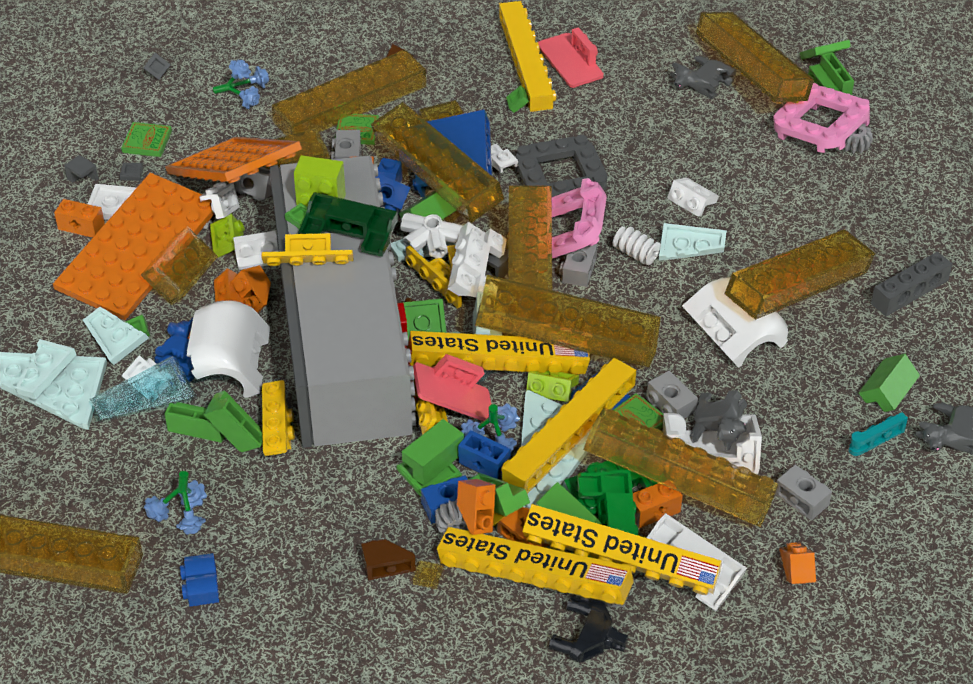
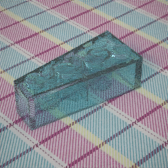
(149, 389)

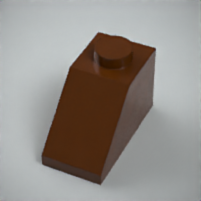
(386, 559)

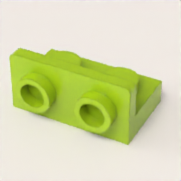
(223, 233)
(552, 384)

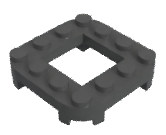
(576, 147)

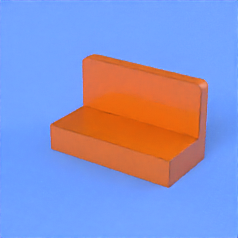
(224, 288)

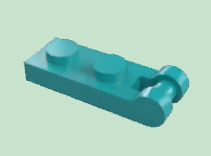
(876, 435)

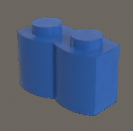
(200, 579)

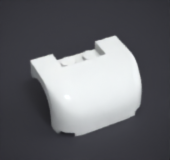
(732, 326)
(228, 342)

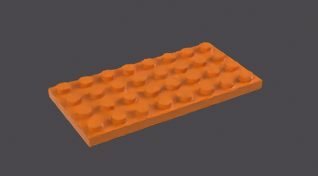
(234, 158)
(112, 262)

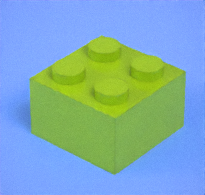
(318, 176)

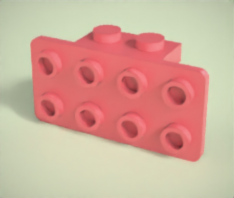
(572, 57)
(453, 386)

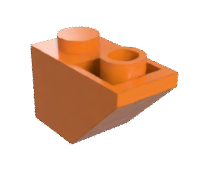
(253, 287)
(476, 505)
(798, 563)

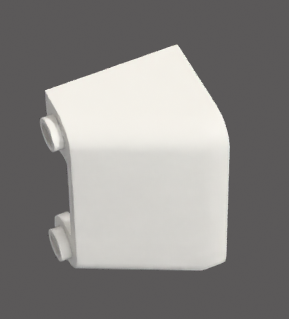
(743, 452)

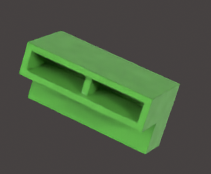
(831, 74)
(430, 205)
(890, 382)
(190, 421)
(234, 422)
(433, 451)
(507, 496)
(560, 500)

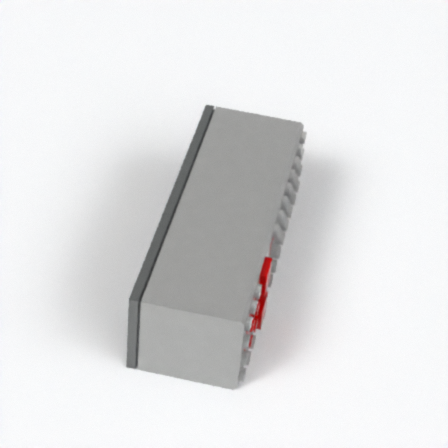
(346, 328)

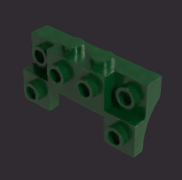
(351, 219)

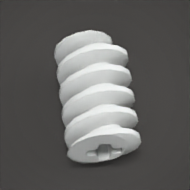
(636, 245)

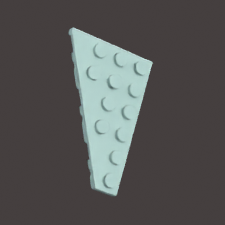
(67, 394)
(536, 414)

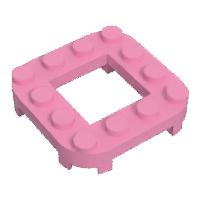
(855, 109)
(586, 232)

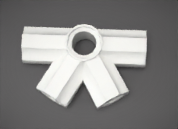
(430, 232)

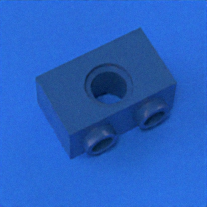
(397, 191)
(439, 494)

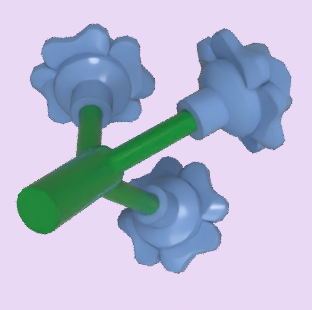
(241, 70)
(501, 417)
(191, 496)

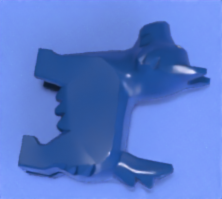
(177, 346)

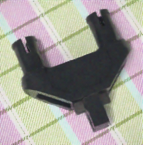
(595, 635)

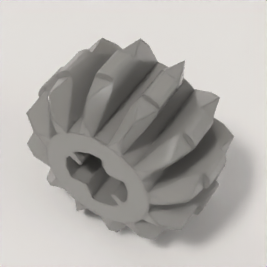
(859, 140)
(449, 516)

